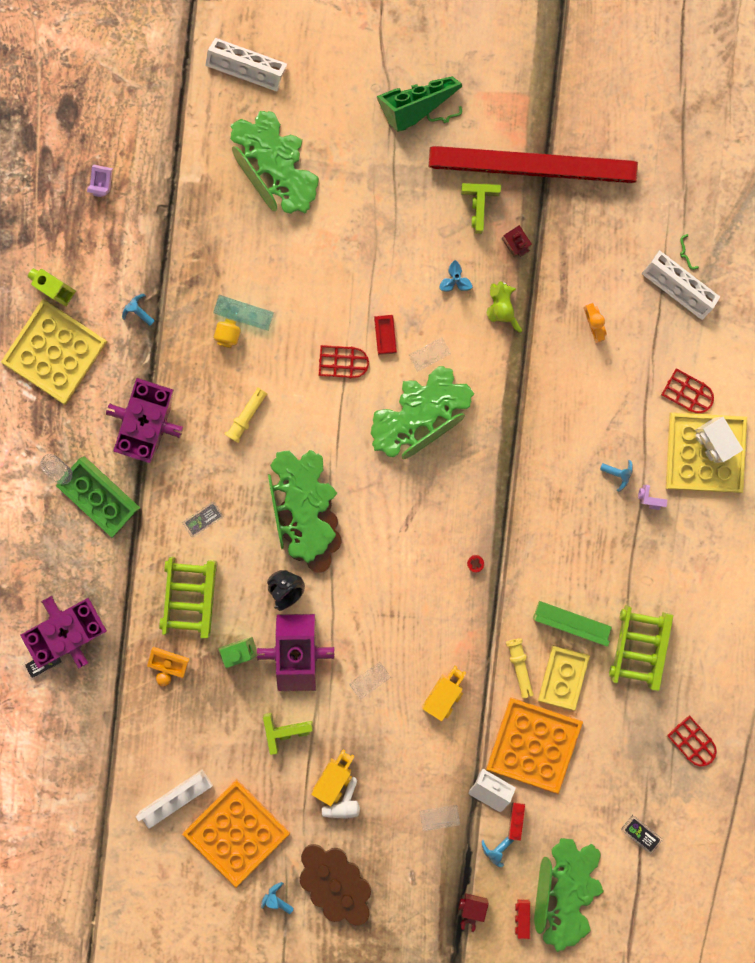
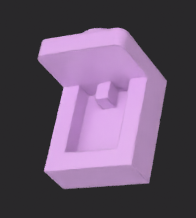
(100, 181)
(654, 503)

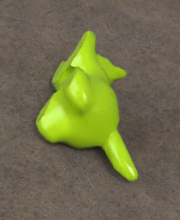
(502, 308)

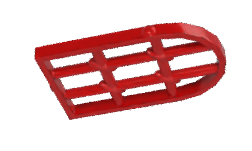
(336, 367)
(699, 392)
(692, 734)

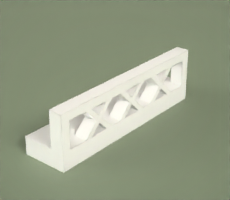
(244, 66)
(680, 287)
(174, 799)

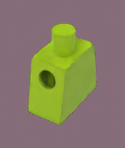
(51, 286)

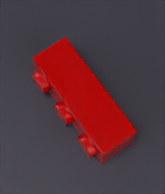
(516, 821)
(522, 919)

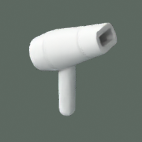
(346, 808)

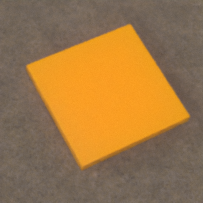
(534, 745)
(236, 833)

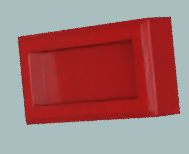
(385, 334)

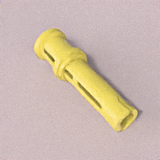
(241, 423)
(518, 659)

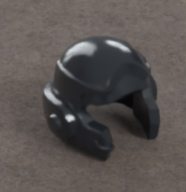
(285, 588)

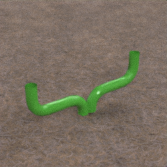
(447, 119)
(685, 256)

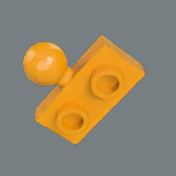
(596, 322)
(168, 664)

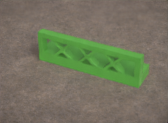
(572, 623)

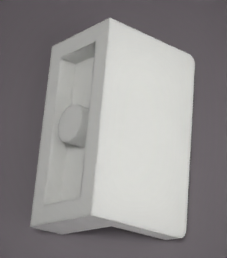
(492, 791)

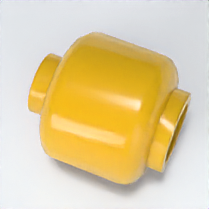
(227, 333)

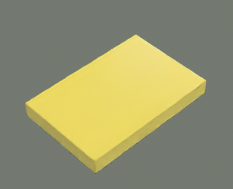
(563, 678)

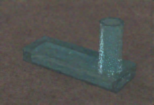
(243, 312)

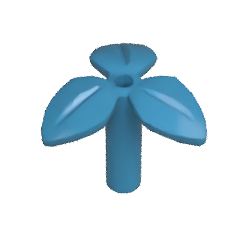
(455, 271)
(133, 307)
(623, 474)
(496, 854)
(274, 902)

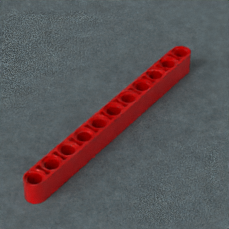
(533, 164)

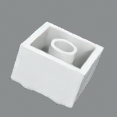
(718, 440)

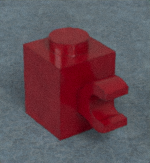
(517, 242)
(473, 909)

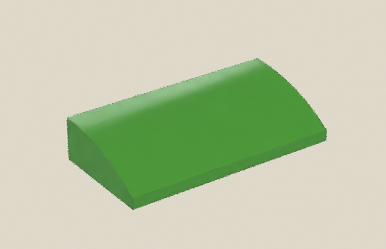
(99, 497)

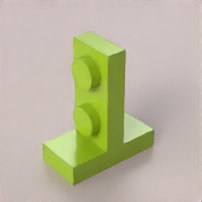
(478, 202)
(283, 732)

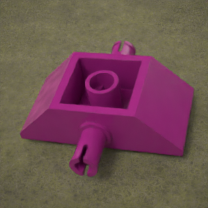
(134, 438)
(298, 633)
(48, 643)

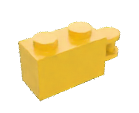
(444, 695)
(332, 779)

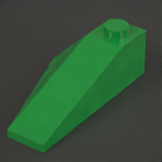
(411, 105)

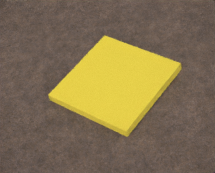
(54, 351)
(688, 464)

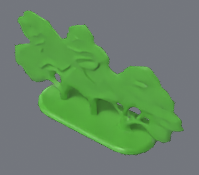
(274, 156)
(420, 408)
(305, 500)
(572, 891)

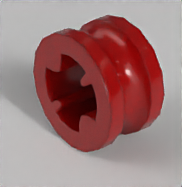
(481, 561)

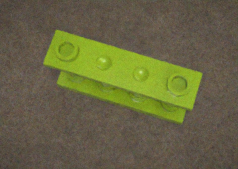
(204, 608)
(656, 660)

